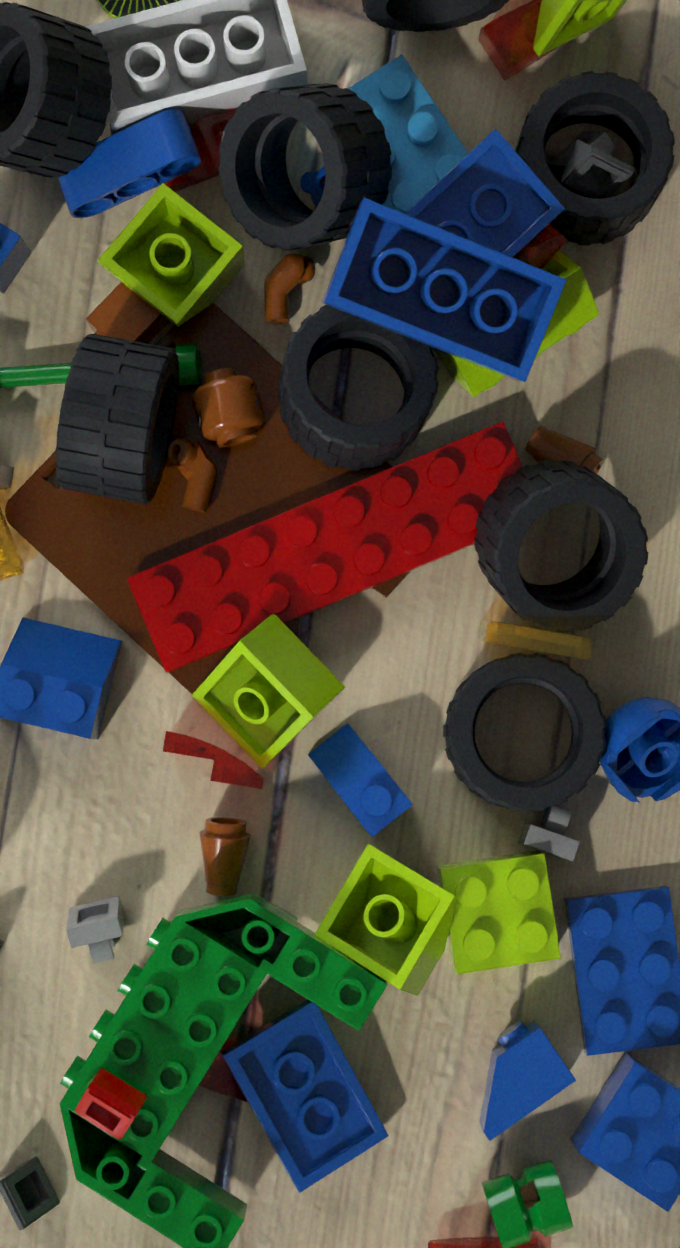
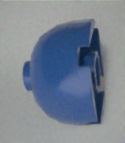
(643, 749)

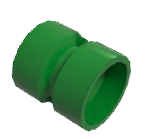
(512, 1219)

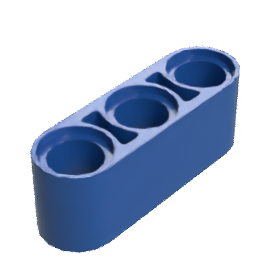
(131, 164)

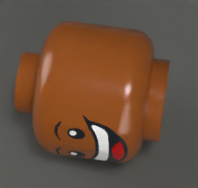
(228, 408)

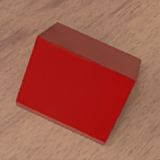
(110, 1103)

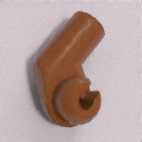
(280, 281)
(197, 469)

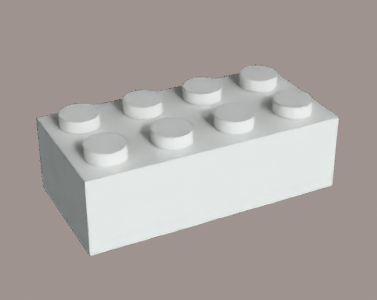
(198, 57)

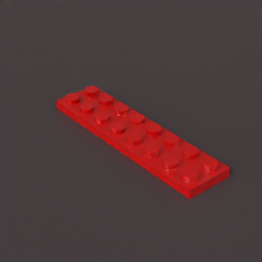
(322, 549)

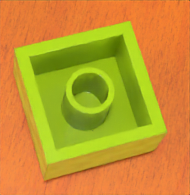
(500, 912)

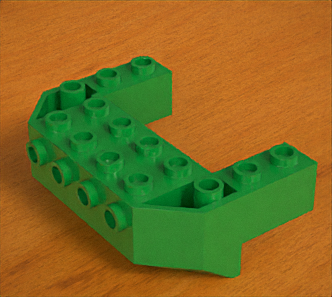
(170, 1034)

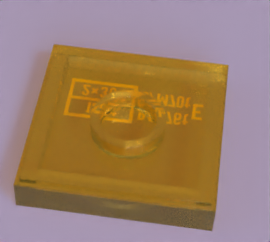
(535, 639)

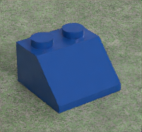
(57, 678)

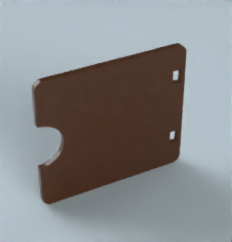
(108, 539)

